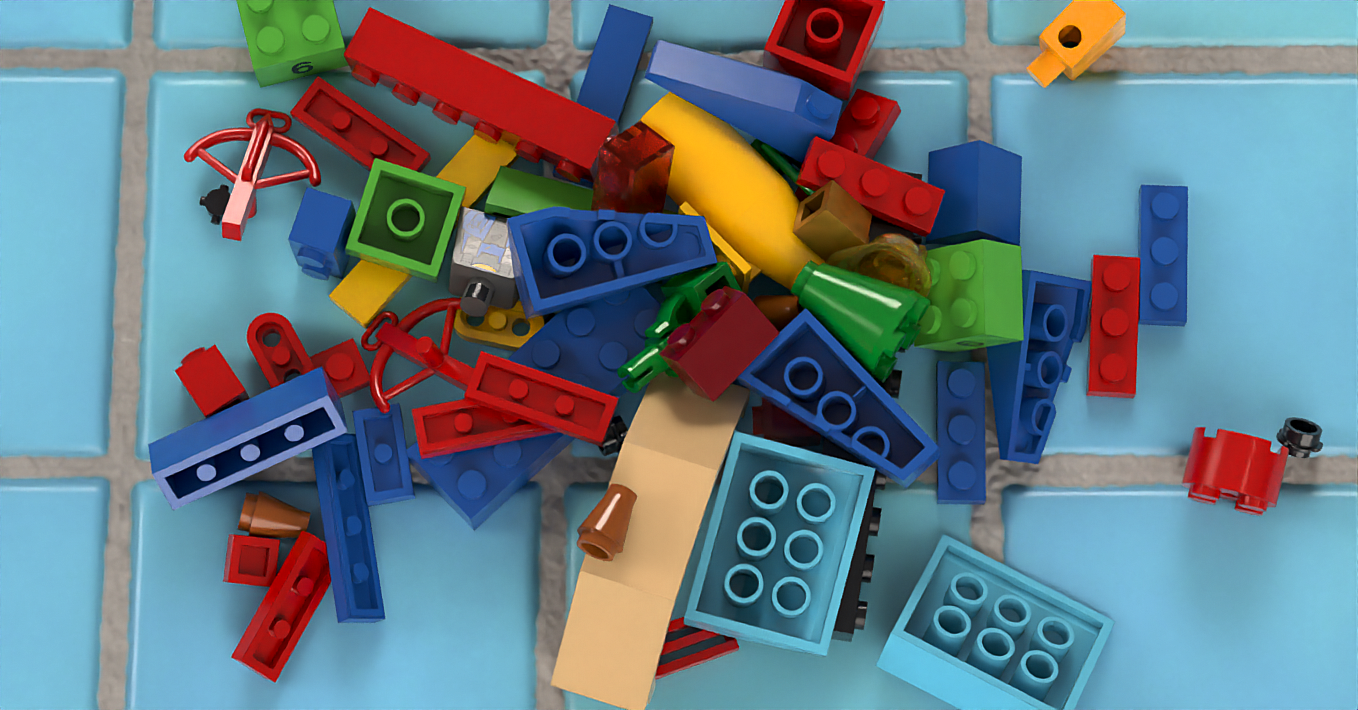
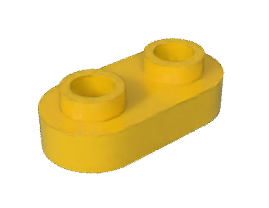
(498, 327)

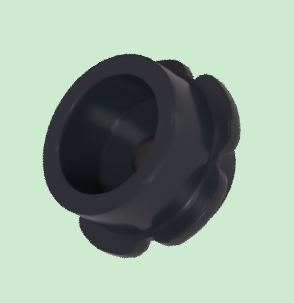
(615, 437)
(1300, 437)

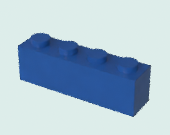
(247, 438)

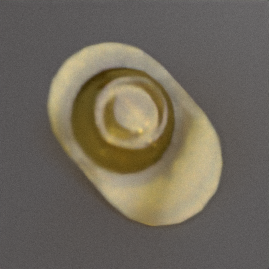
(888, 259)

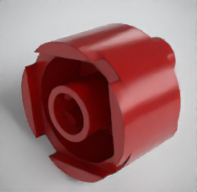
(1234, 469)

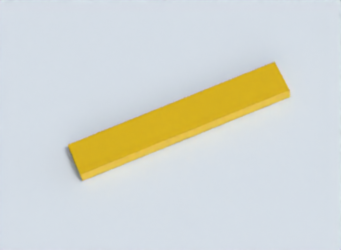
(373, 286)

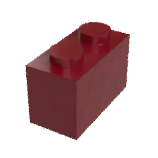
(718, 342)

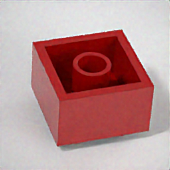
(824, 41)

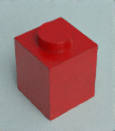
(210, 381)

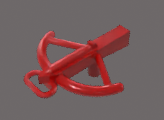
(261, 138)
(421, 351)

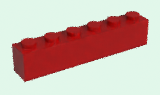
(479, 95)

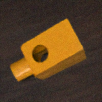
(1090, 24)

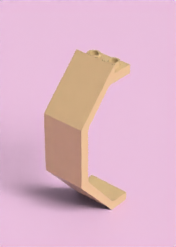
(628, 602)

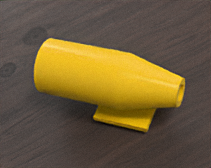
(735, 189)

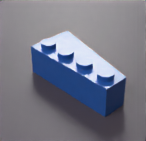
(835, 396)

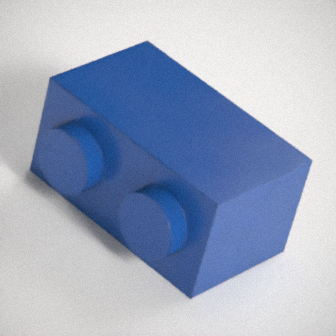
(322, 234)

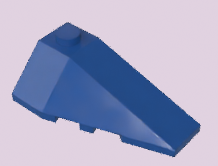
(750, 97)
(586, 255)
(1029, 371)

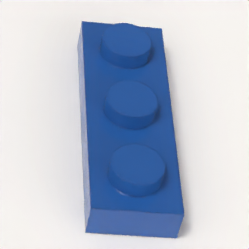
(1163, 255)
(961, 432)

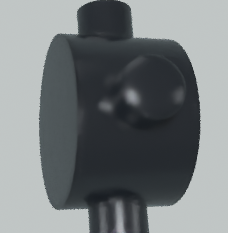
(216, 203)

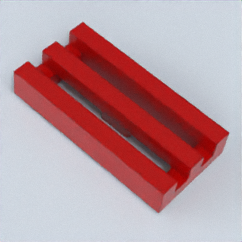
(694, 659)

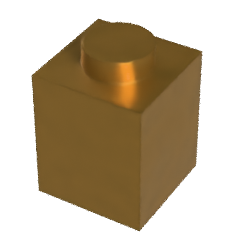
(831, 221)

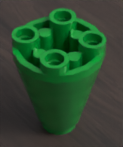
(862, 313)

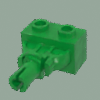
(682, 303)

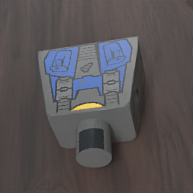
(482, 263)

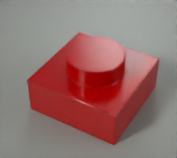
(343, 367)
(251, 560)

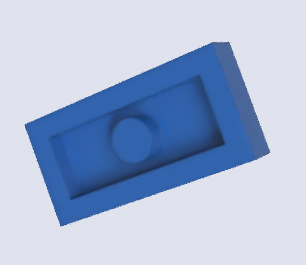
(383, 455)

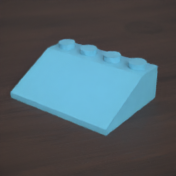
(779, 545)
(992, 636)

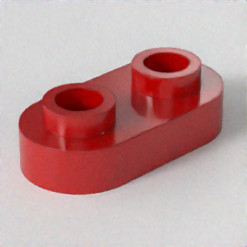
(282, 359)

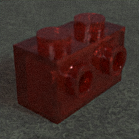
(633, 171)

